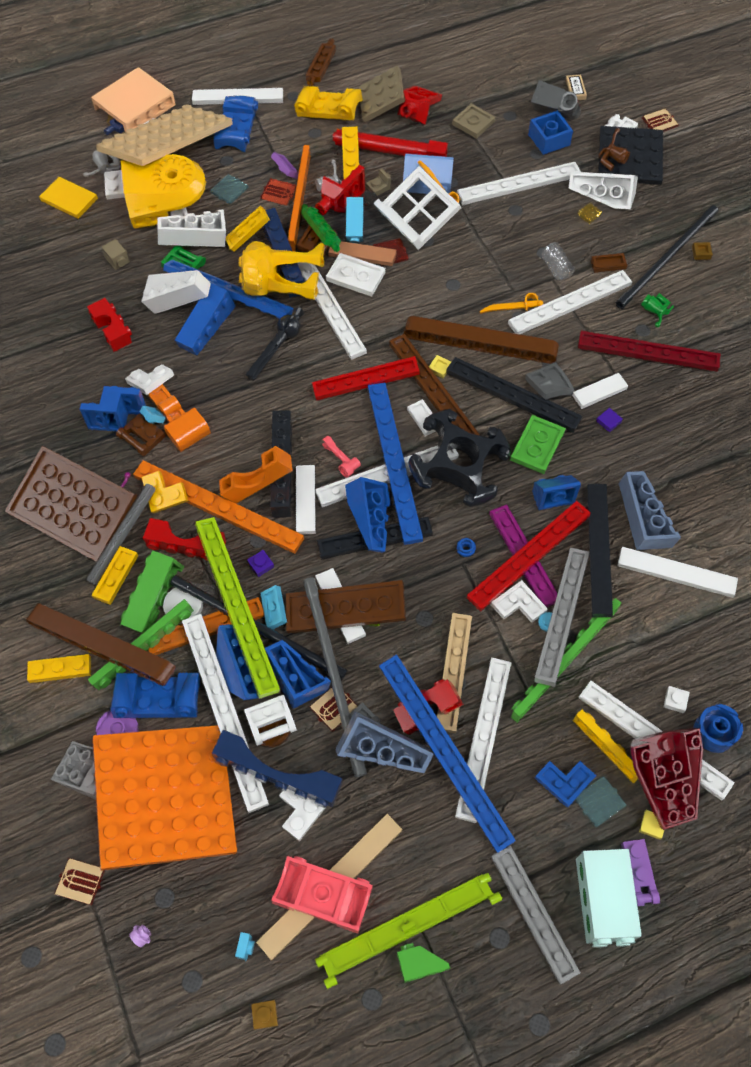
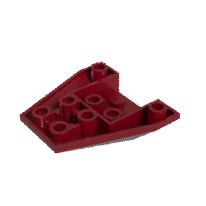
(670, 773)

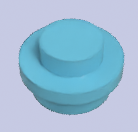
(544, 621)

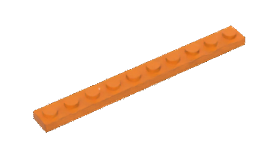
(229, 510)

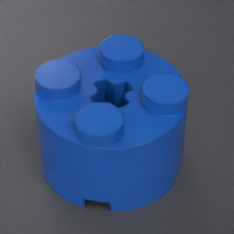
(728, 731)

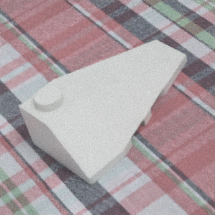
(611, 189)

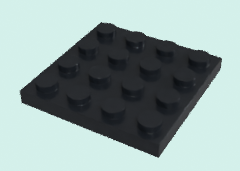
(644, 149)

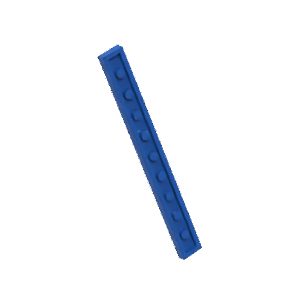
(395, 464)
(447, 754)

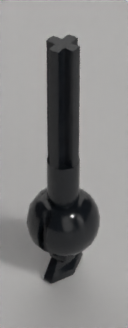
(287, 327)

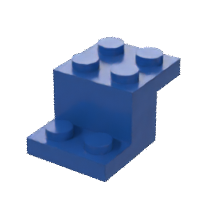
(113, 408)

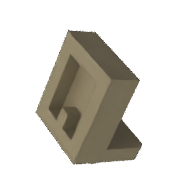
(380, 184)

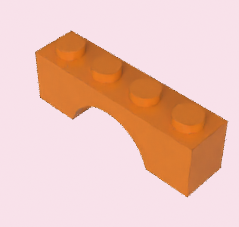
(241, 485)

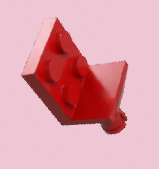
(417, 103)
(335, 195)

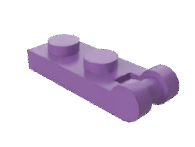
(642, 872)

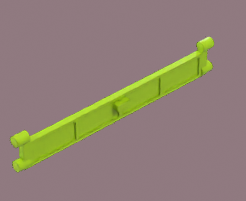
(405, 926)

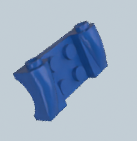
(242, 111)
(146, 699)

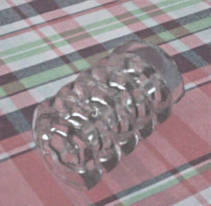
(557, 261)

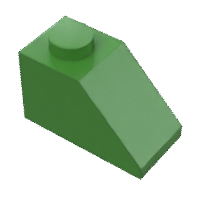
(419, 963)

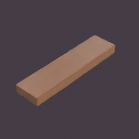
(366, 253)

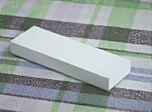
(600, 390)

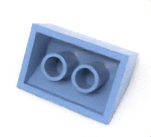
(440, 166)

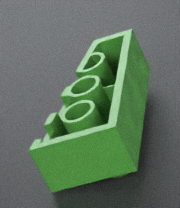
(150, 592)

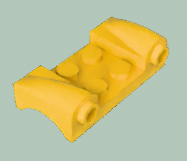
(326, 104)

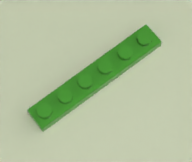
(149, 638)

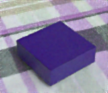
(609, 420)

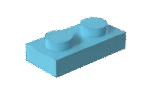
(273, 607)

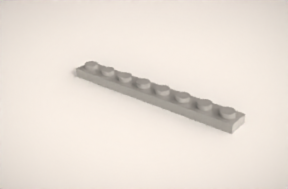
(561, 618)

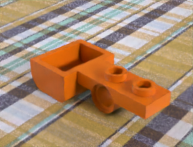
(183, 428)

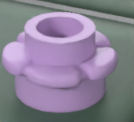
(140, 935)

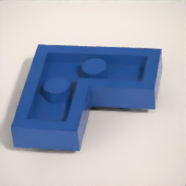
(565, 787)

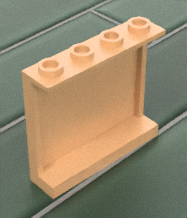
(134, 99)

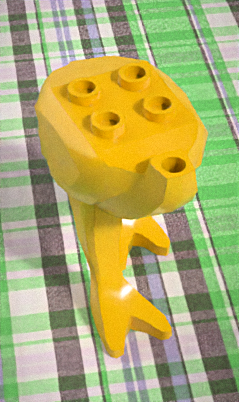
(260, 270)

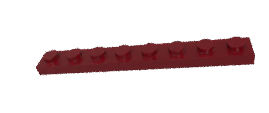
(649, 351)

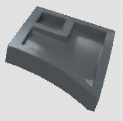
(550, 381)

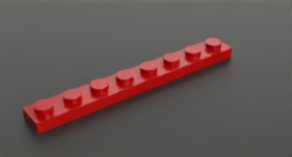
(528, 556)

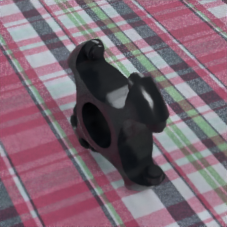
(473, 445)

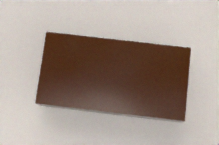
(608, 262)

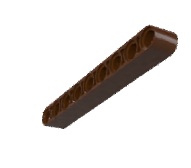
(481, 339)
(101, 644)

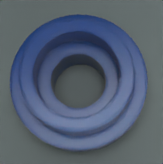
(466, 542)

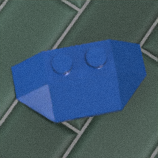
(233, 664)

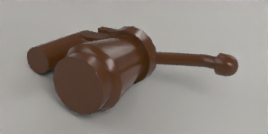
(617, 153)

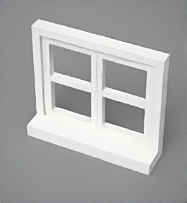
(402, 224)

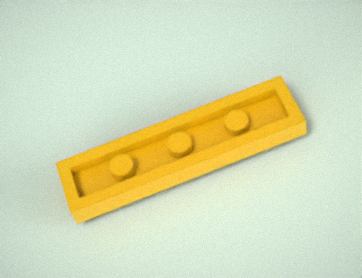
(350, 149)
(603, 740)

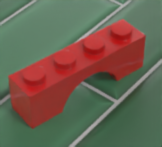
(160, 536)

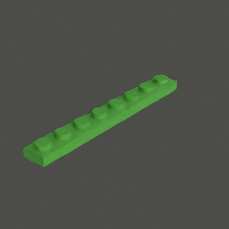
(571, 652)

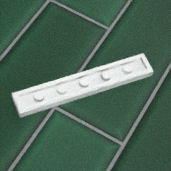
(217, 96)
(677, 572)

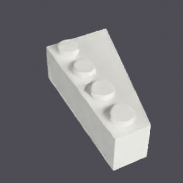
(192, 230)
(174, 290)

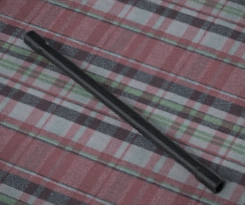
(623, 301)
(187, 587)

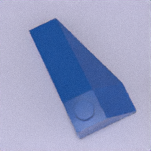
(369, 503)

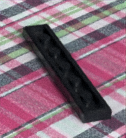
(355, 542)

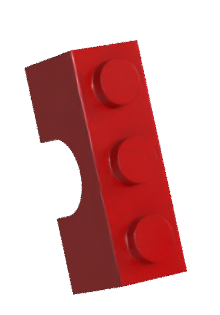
(105, 315)
(442, 694)

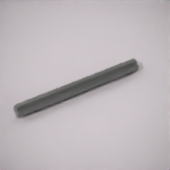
(120, 534)

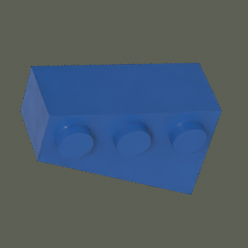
(294, 675)

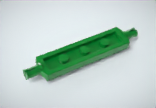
(321, 227)

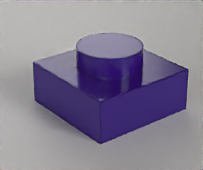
(260, 563)

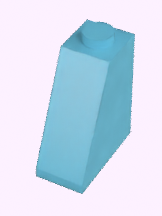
(354, 219)

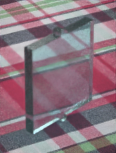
(229, 189)
(600, 801)

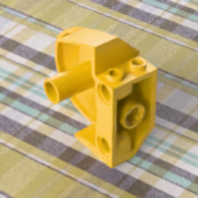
(160, 187)

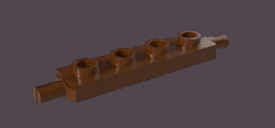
(320, 62)

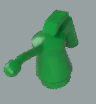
(657, 305)

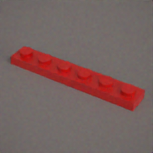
(362, 378)

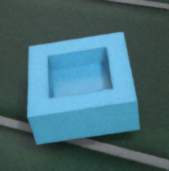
(152, 414)
(245, 946)

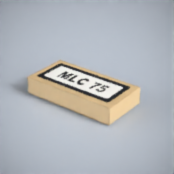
(576, 85)

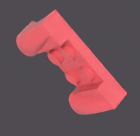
(323, 894)

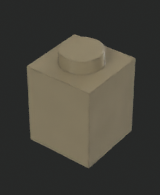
(115, 254)

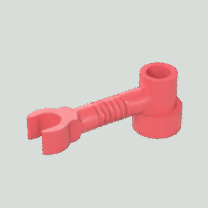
(348, 466)

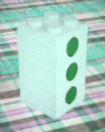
(608, 897)

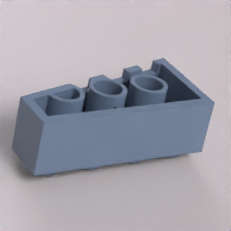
(645, 513)
(376, 743)

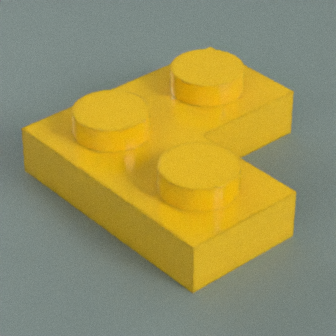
(164, 496)

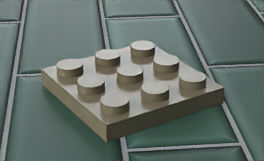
(381, 94)

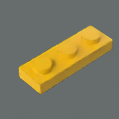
(247, 228)
(115, 575)
(59, 668)

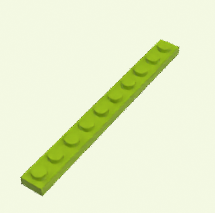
(237, 608)

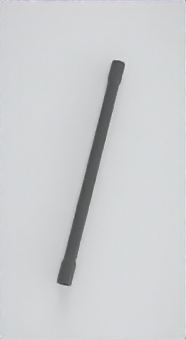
(313, 596)

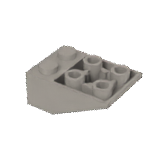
(77, 770)

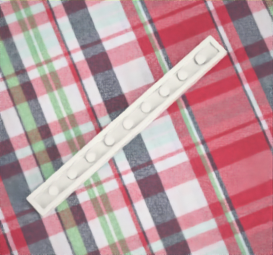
(221, 703)

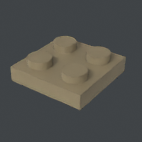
(473, 120)

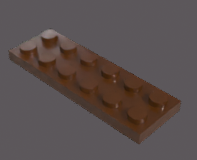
(348, 606)

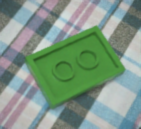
(537, 444)

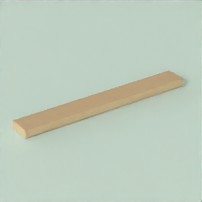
(350, 865)

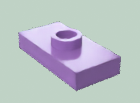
(284, 165)

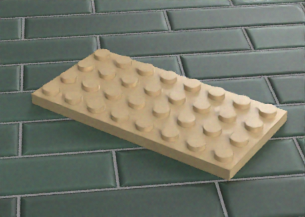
(164, 135)

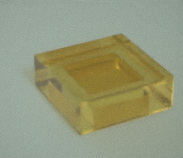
(589, 213)

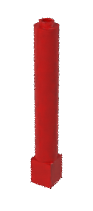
(395, 145)

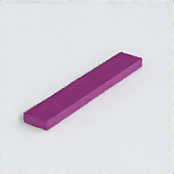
(515, 540)

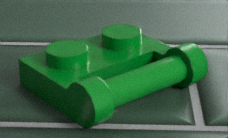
(178, 250)

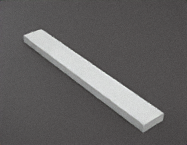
(517, 183)
(569, 302)
(334, 314)
(337, 492)
(639, 727)
(486, 728)

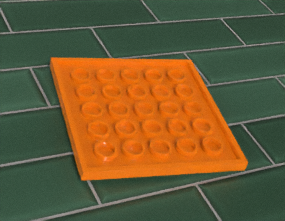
(161, 797)

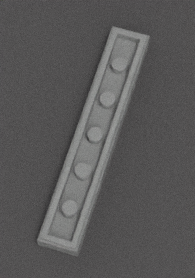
(535, 915)

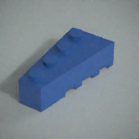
(205, 320)

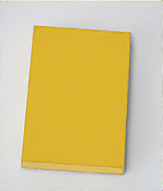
(68, 197)

